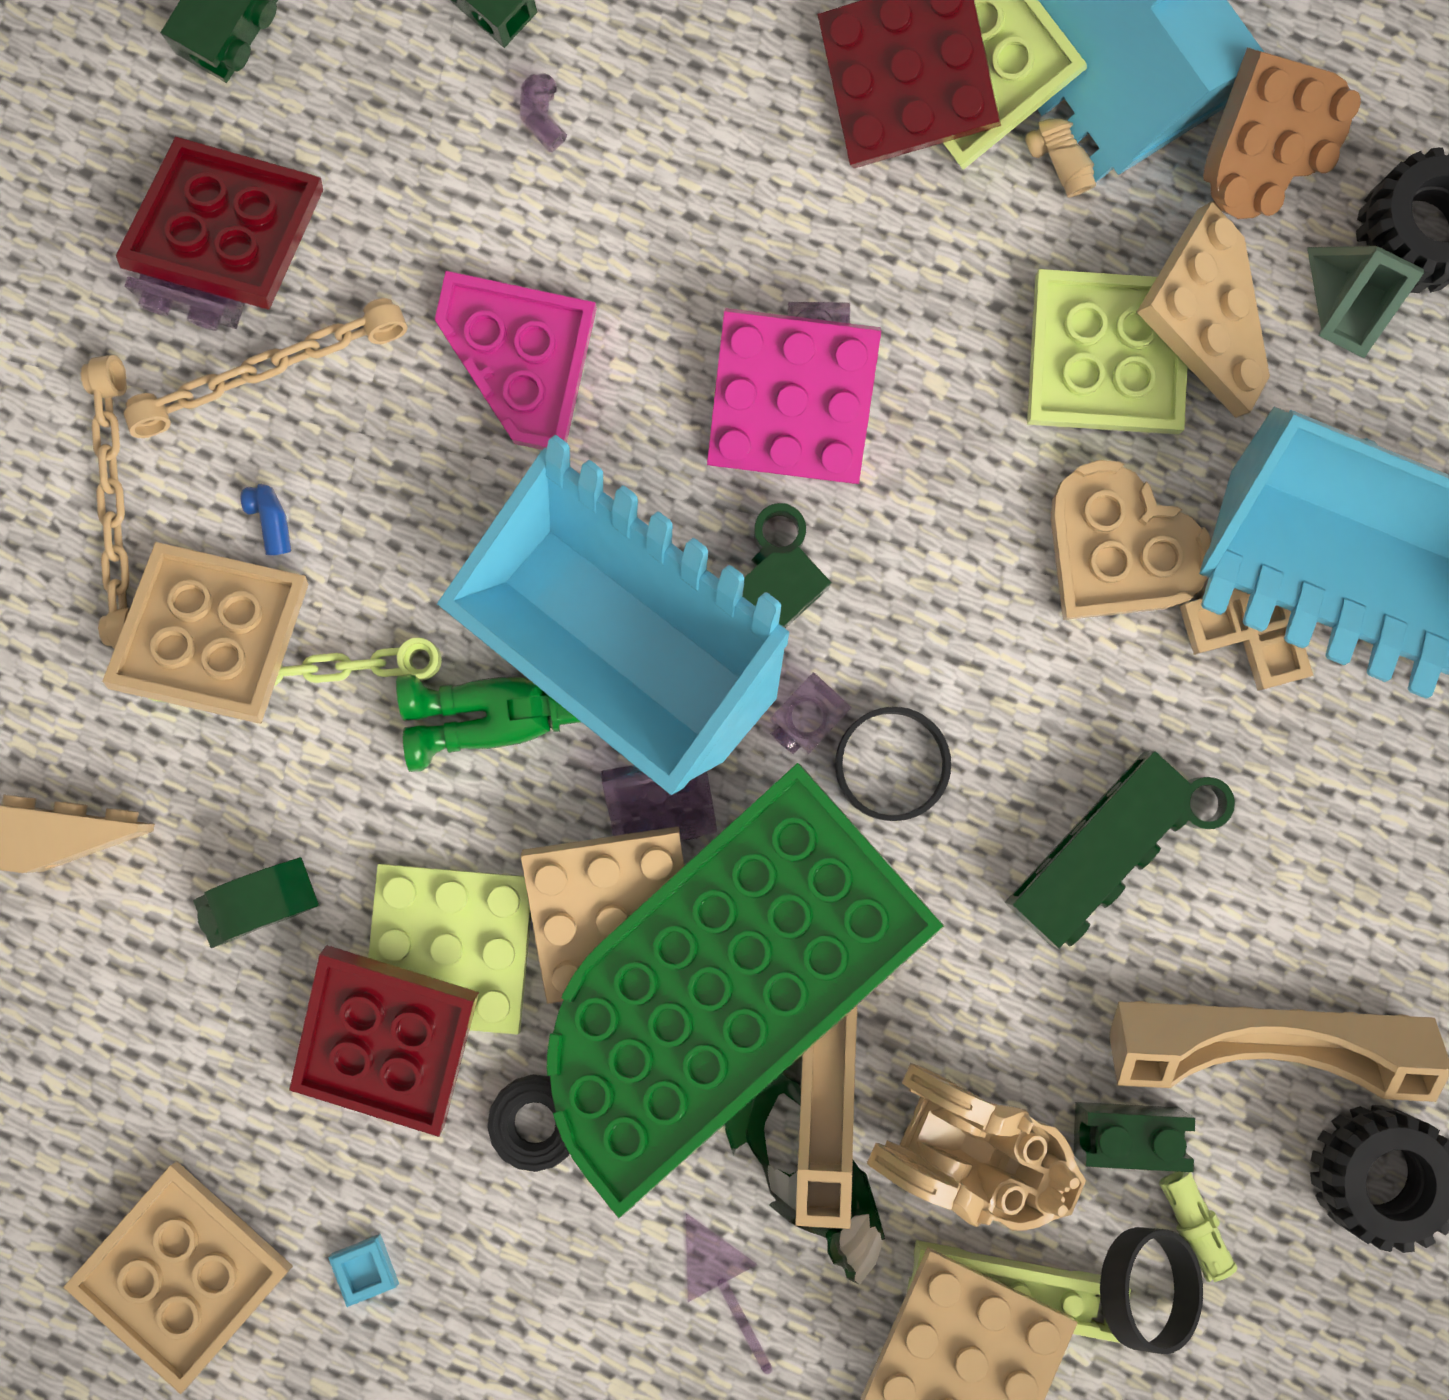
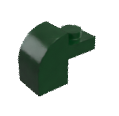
(255, 902)

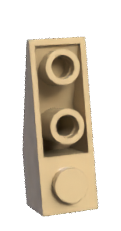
(46, 838)

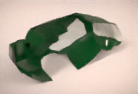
(850, 1248)

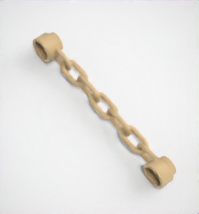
(107, 379)
(149, 416)

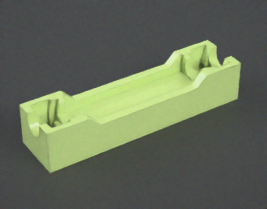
(1064, 1290)

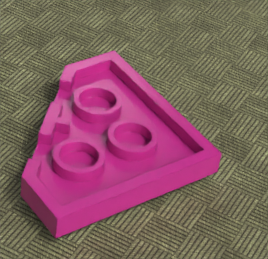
(519, 350)

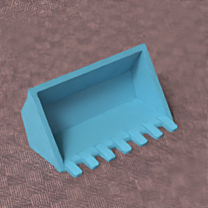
(621, 621)

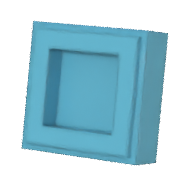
(363, 1270)

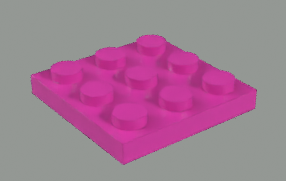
(793, 395)

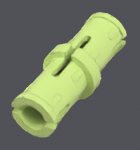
(1198, 1226)

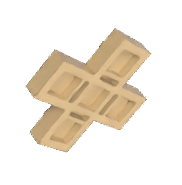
(1269, 655)

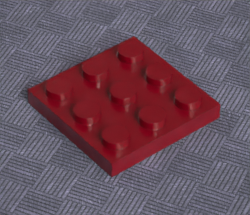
(907, 75)
(220, 223)
(383, 1040)

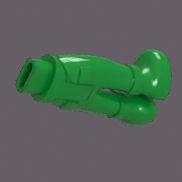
(513, 710)

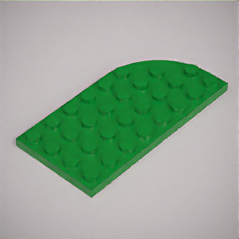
(723, 985)

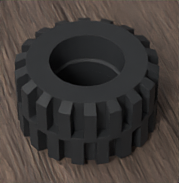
(1390, 218)
(1344, 1169)

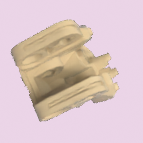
(980, 1158)

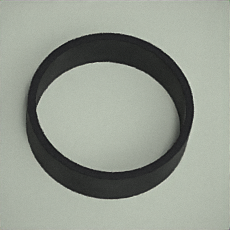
(945, 755)
(1187, 1290)

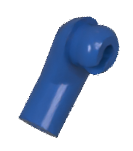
(272, 517)

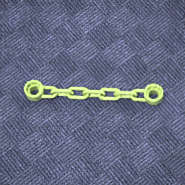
(404, 659)

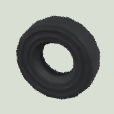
(503, 1132)

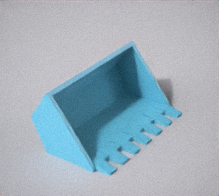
(1148, 71)
(1340, 542)

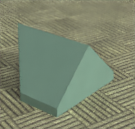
(1359, 292)

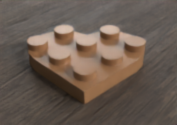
(1274, 127)

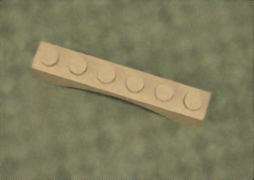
(1382, 1053)
(827, 1129)

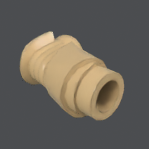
(1069, 159)

